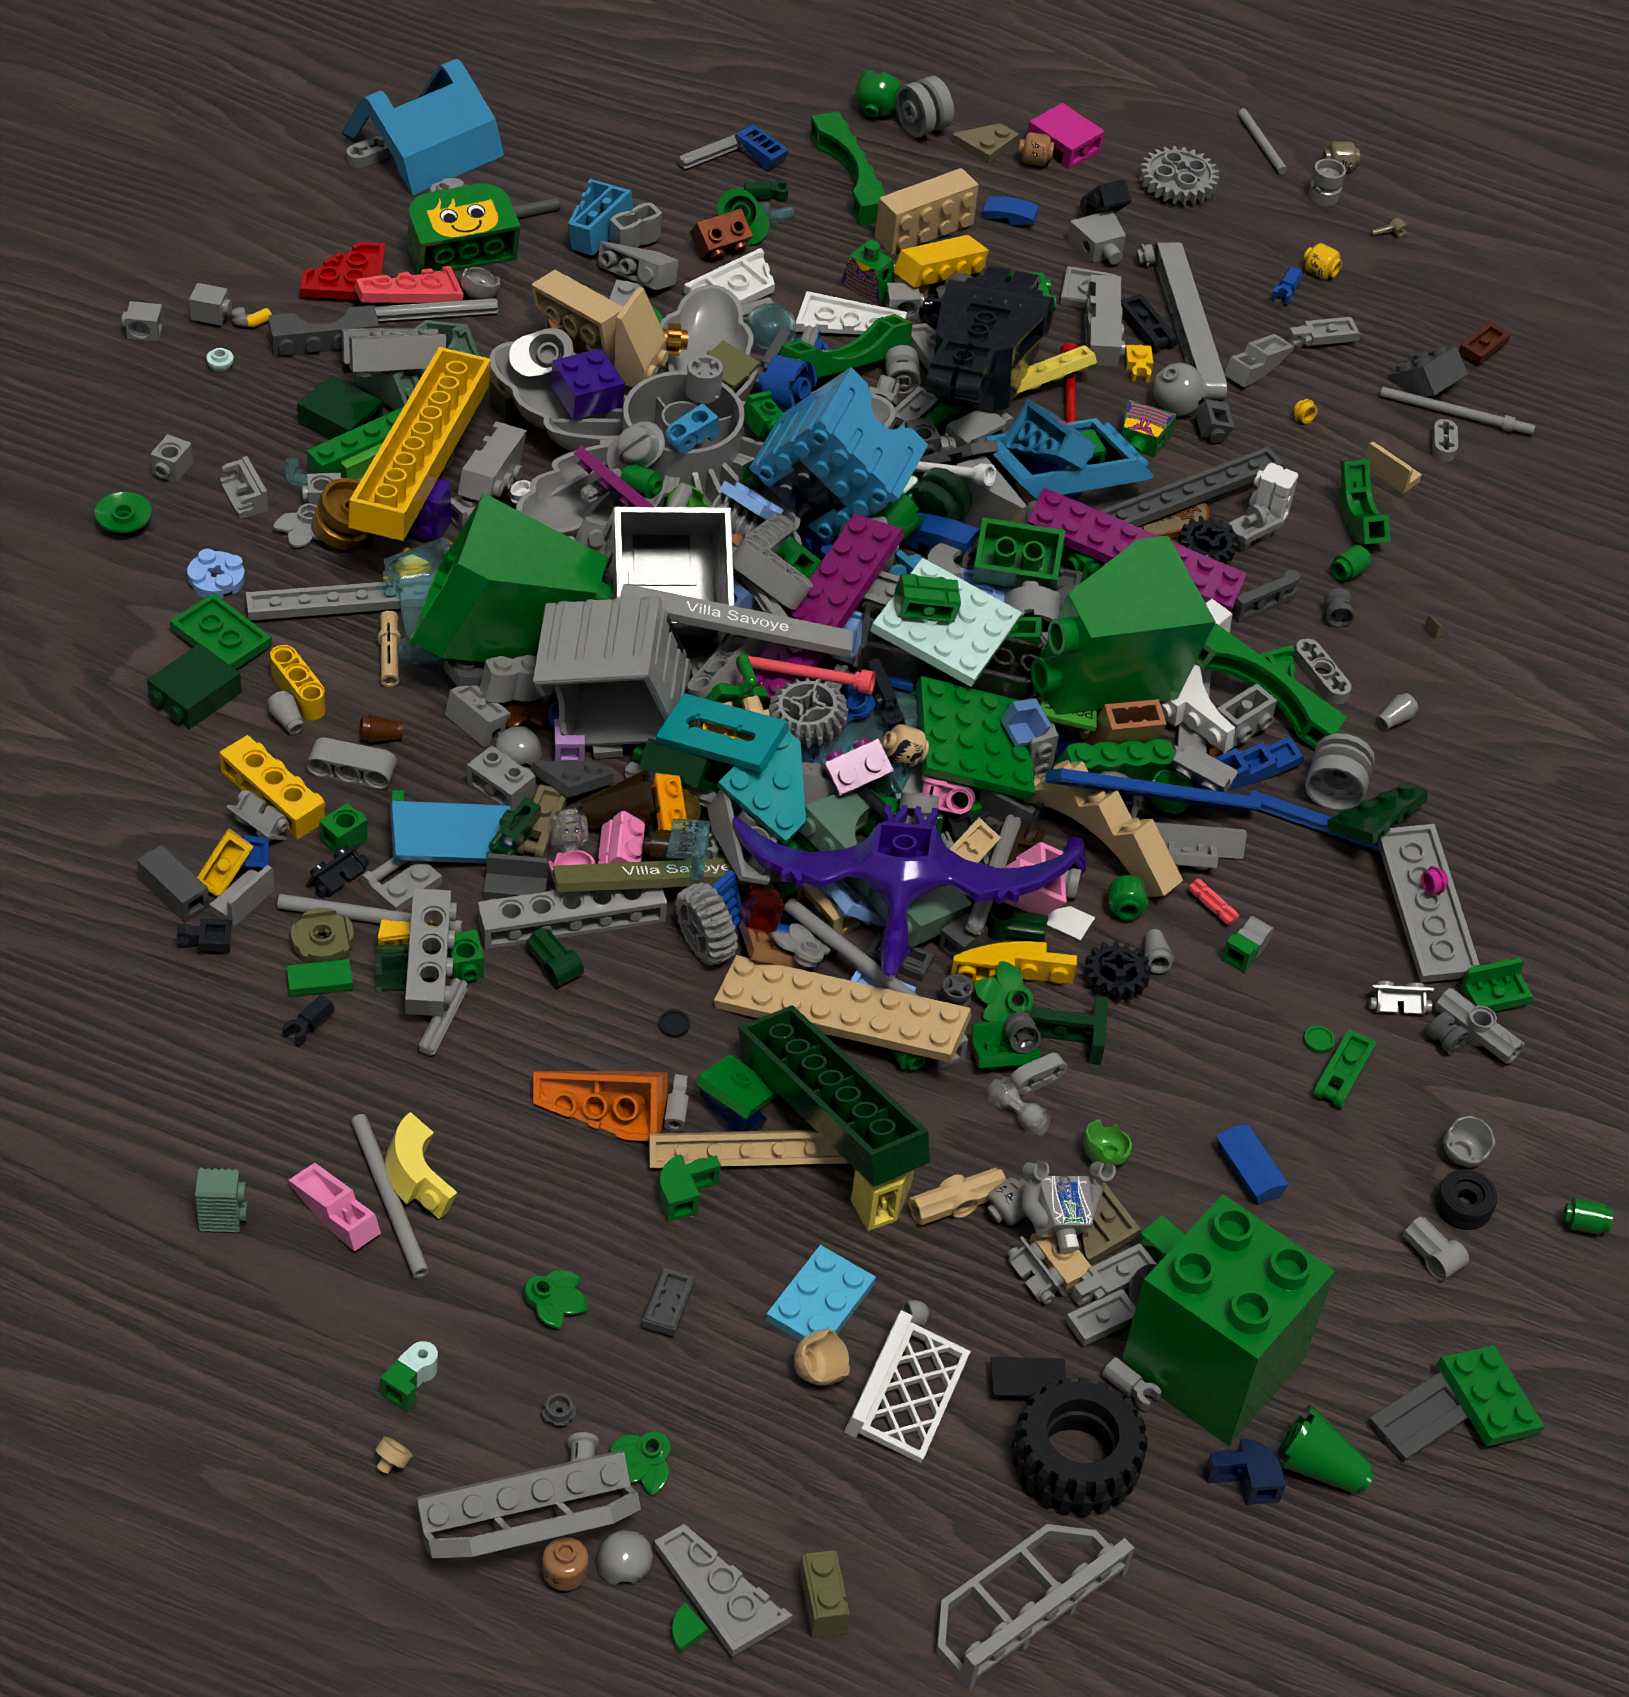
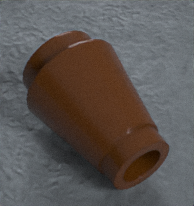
(379, 729)

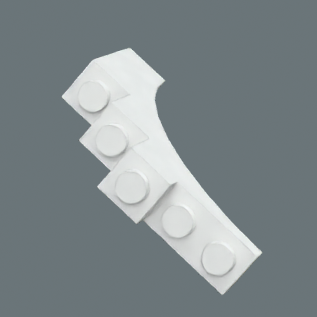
(1194, 704)

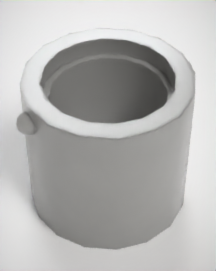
(704, 379)

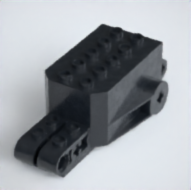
(988, 338)

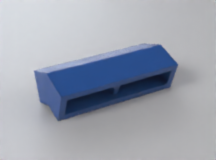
(1252, 1163)

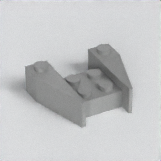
(389, 348)

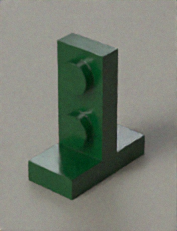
(1076, 1027)

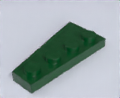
(1377, 814)

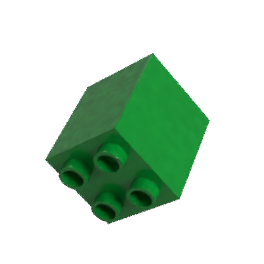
(1226, 1318)

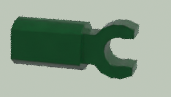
(765, 190)

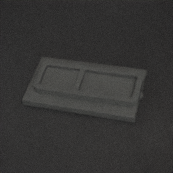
(1419, 1417)

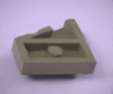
(986, 141)

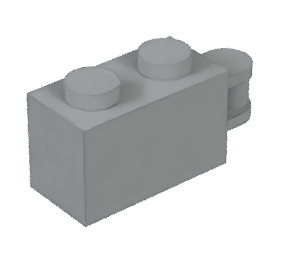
(979, 424)

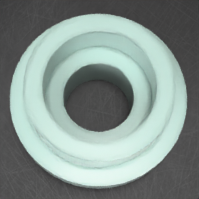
(220, 359)

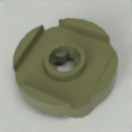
(322, 920)

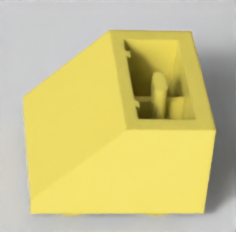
(880, 1203)

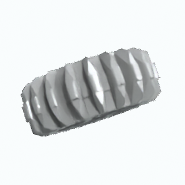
(812, 710)
(706, 923)

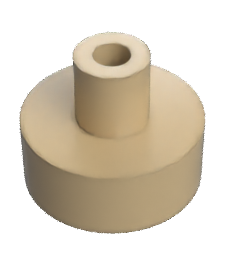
(392, 1454)

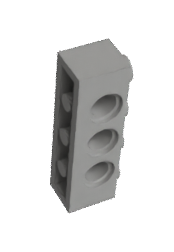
(423, 996)

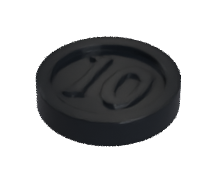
(674, 1023)

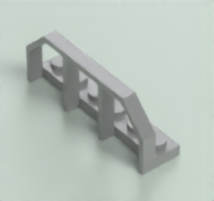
(522, 1493)
(1033, 1616)

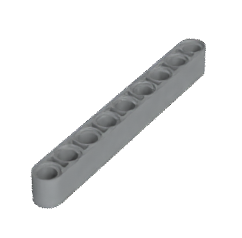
(1189, 317)

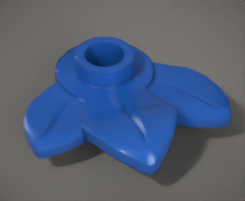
(858, 704)

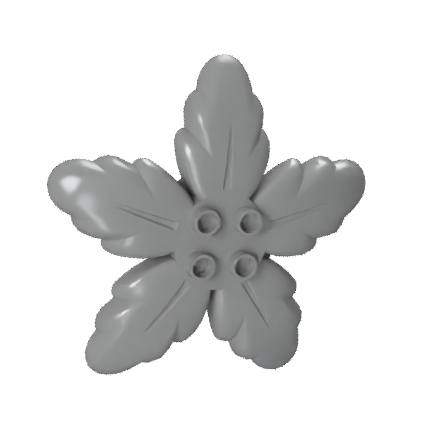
(709, 316)

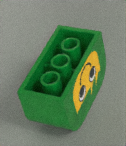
(462, 228)

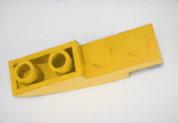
(1025, 955)

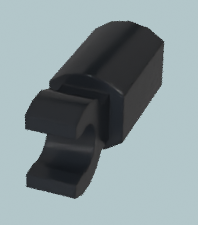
(309, 1019)

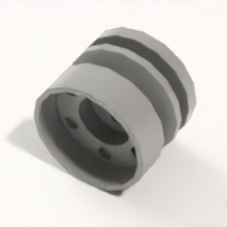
(1340, 772)

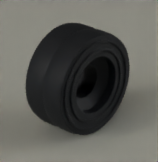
(1468, 1183)

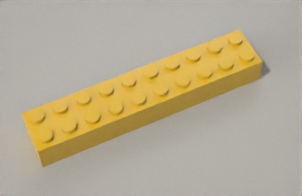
(419, 444)

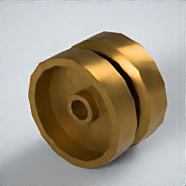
(332, 516)

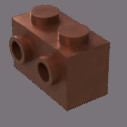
(721, 234)

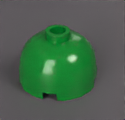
(877, 94)

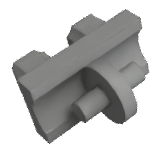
(887, 388)
(1254, 525)

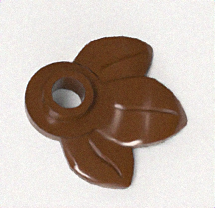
(525, 711)

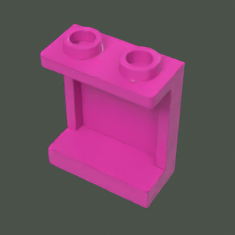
(1070, 133)

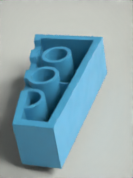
(1047, 438)

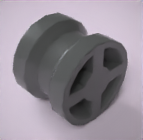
(960, 987)

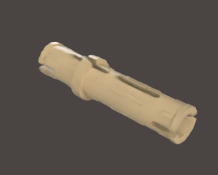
(389, 625)

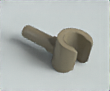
(1396, 226)

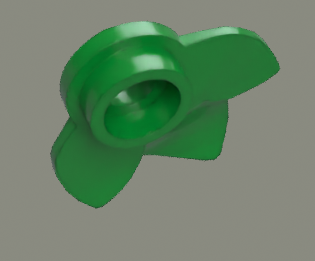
(999, 993)
(559, 1297)
(645, 1465)

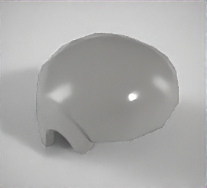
(479, 283)
(520, 745)
(1468, 1141)
(624, 1557)

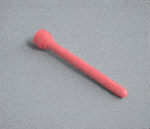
(862, 681)

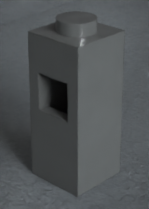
(173, 883)

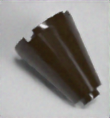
(628, 795)

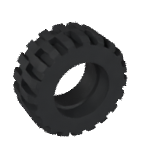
(1072, 1483)

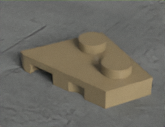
(1110, 1228)

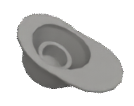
(534, 352)
(636, 445)

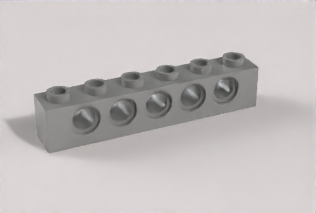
(567, 914)

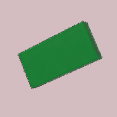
(319, 977)

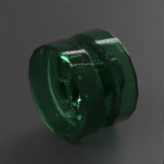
(941, 494)

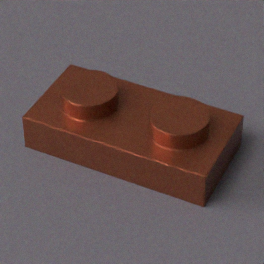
(1484, 343)

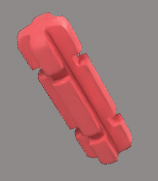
(1213, 902)

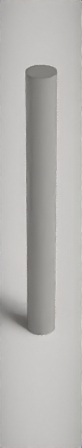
(1262, 141)

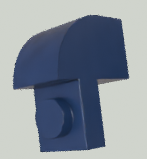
(1253, 1466)

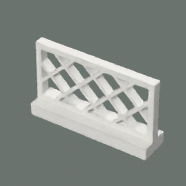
(879, 1383)

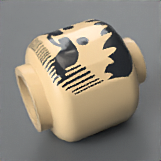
(905, 745)

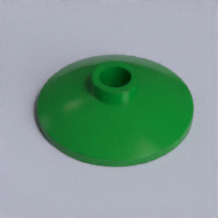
(123, 512)

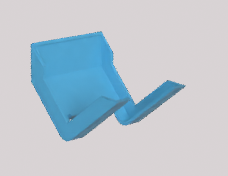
(437, 133)

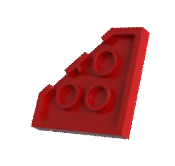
(339, 272)

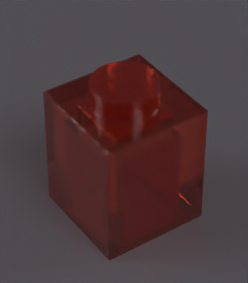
(762, 908)

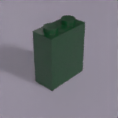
(337, 408)
(194, 686)
(691, 768)

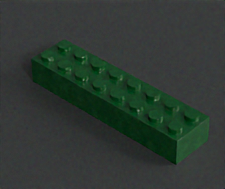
(834, 1095)

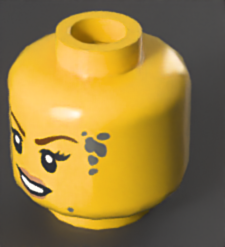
(1322, 261)

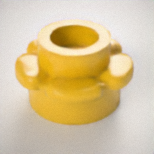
(1305, 411)

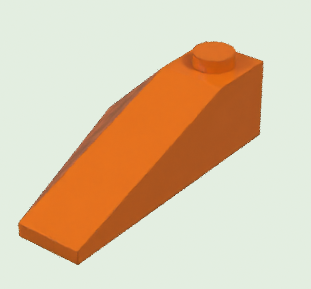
(616, 1101)

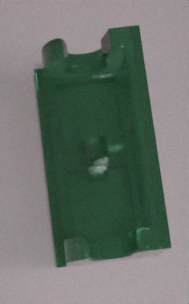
(392, 967)

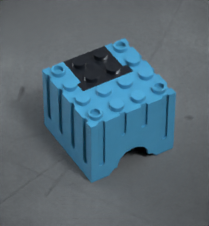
(836, 457)

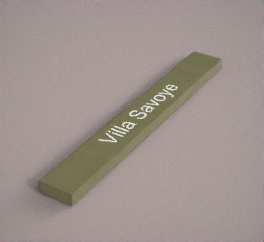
(640, 875)

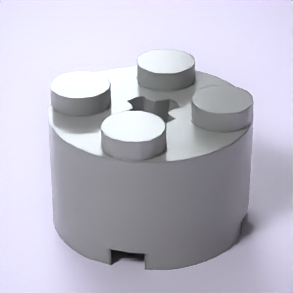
(1035, 602)

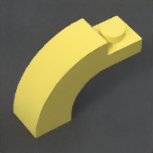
(409, 1171)

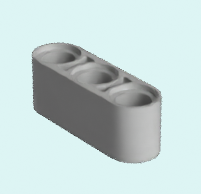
(351, 763)

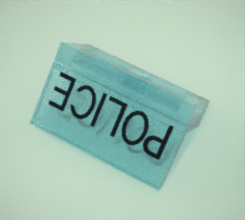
(690, 841)

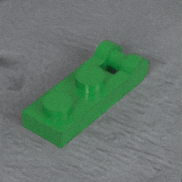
(1345, 1068)

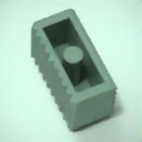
(220, 1200)

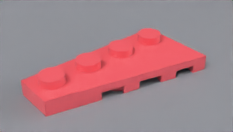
(409, 288)

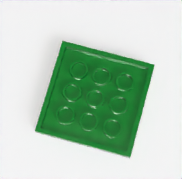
(970, 740)

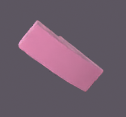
(336, 1206)

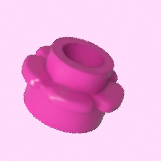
(1434, 880)

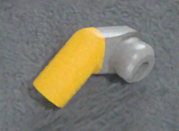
(253, 320)

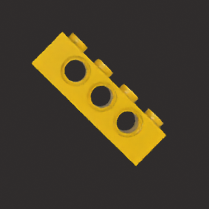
(255, 770)

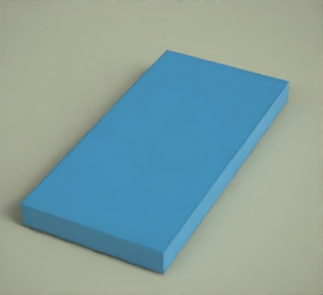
(444, 831)

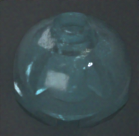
(767, 321)

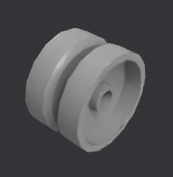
(924, 106)

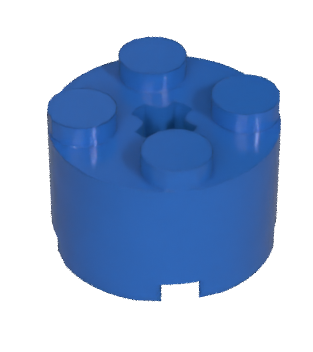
(788, 380)

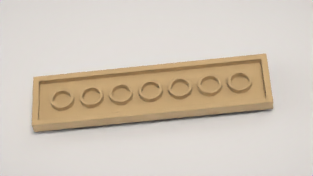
(846, 1008)

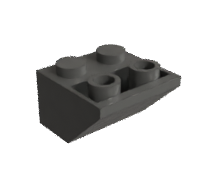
(1429, 371)

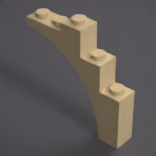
(1106, 815)

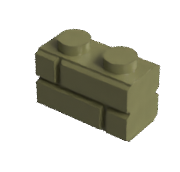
(824, 1594)

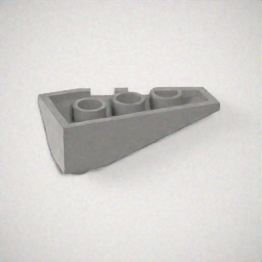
(745, 865)

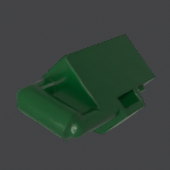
(515, 827)

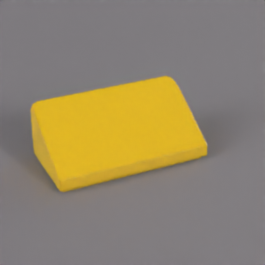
(224, 862)

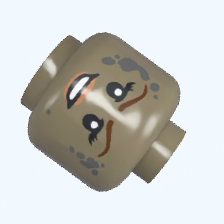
(1343, 152)

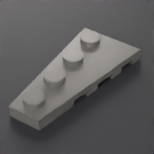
(725, 1599)

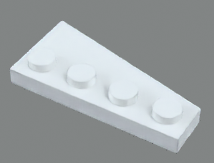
(839, 314)

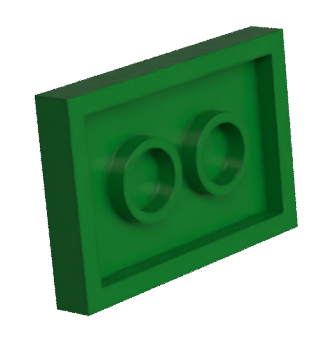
(221, 631)
(1490, 1395)

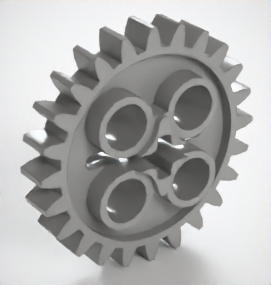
(1179, 175)

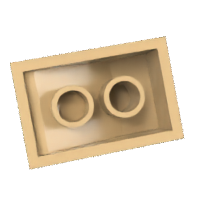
(639, 340)

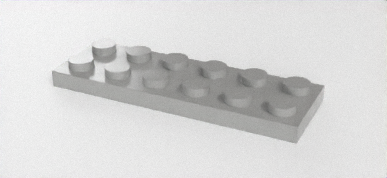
(1430, 921)

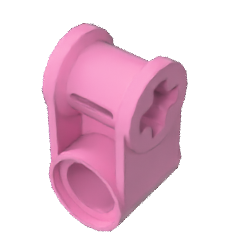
(946, 791)

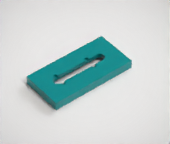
(716, 746)

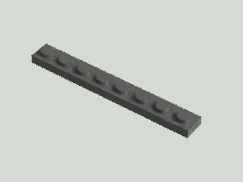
(1193, 488)

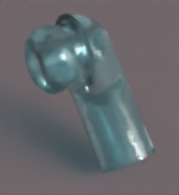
(779, 214)
(294, 473)

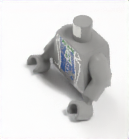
(1063, 1204)

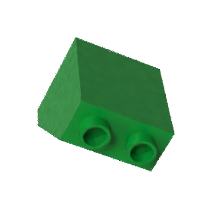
(496, 585)
(1125, 632)

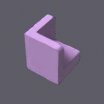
(568, 746)

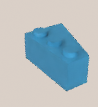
(592, 217)

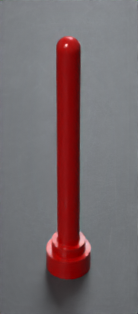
(1070, 387)

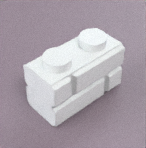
(1275, 490)

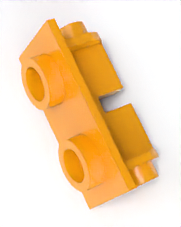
(669, 799)

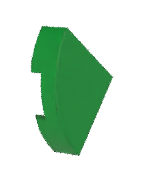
(687, 1628)

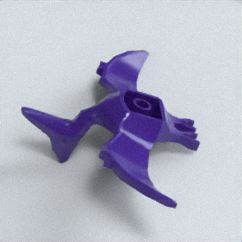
(902, 865)

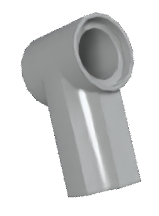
(1441, 1256)

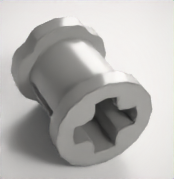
(586, 1445)

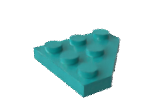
(776, 794)

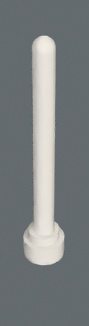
(982, 474)

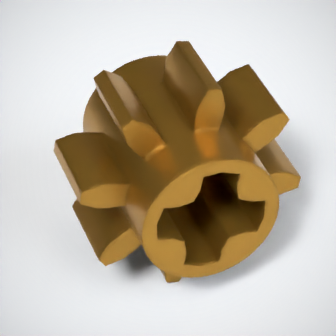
(675, 338)

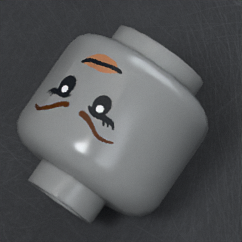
(1007, 1202)

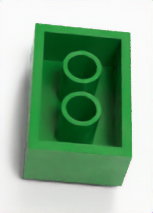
(1017, 553)

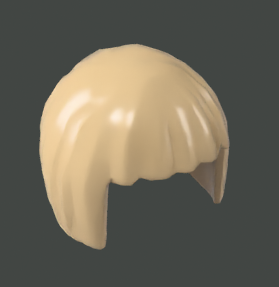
(822, 1358)

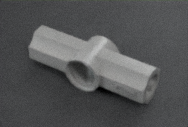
(1482, 1026)

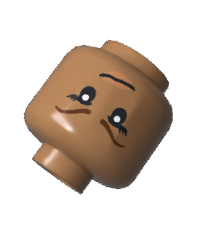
(1036, 149)
(565, 1563)

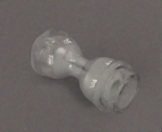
(1030, 1116)

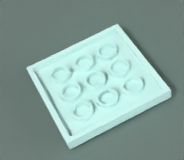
(953, 647)

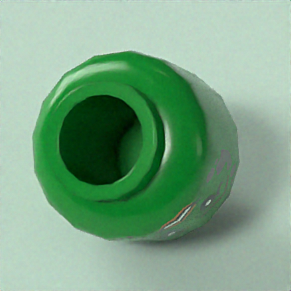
(1127, 897)

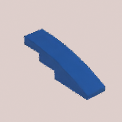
(943, 530)
(1260, 762)

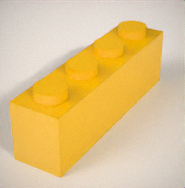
(940, 259)

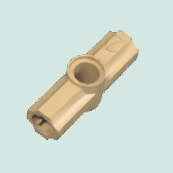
(955, 1196)

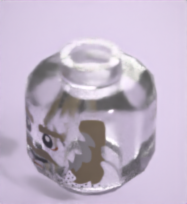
(568, 830)

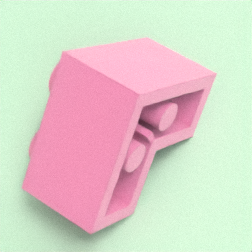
(1048, 897)

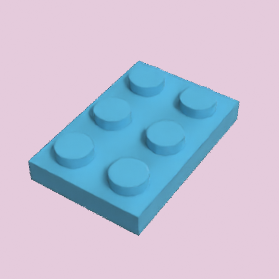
(821, 1295)

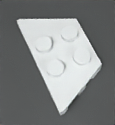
(745, 277)

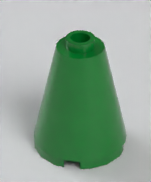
(1324, 1454)

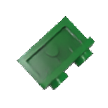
(1497, 985)
(993, 1049)

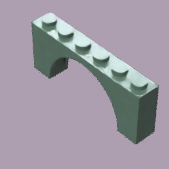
(833, 826)

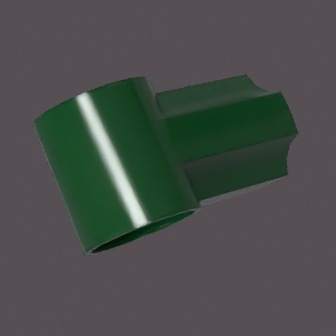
(1006, 921)
(557, 962)

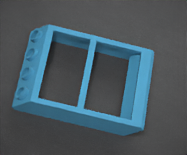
(1075, 480)

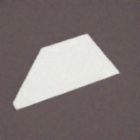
(1070, 921)

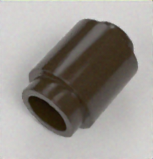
(657, 846)

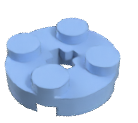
(230, 576)

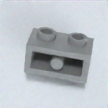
(1249, 712)
(500, 778)

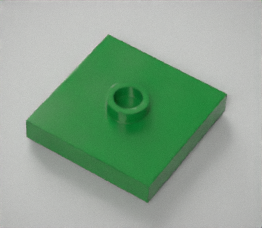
(736, 1086)

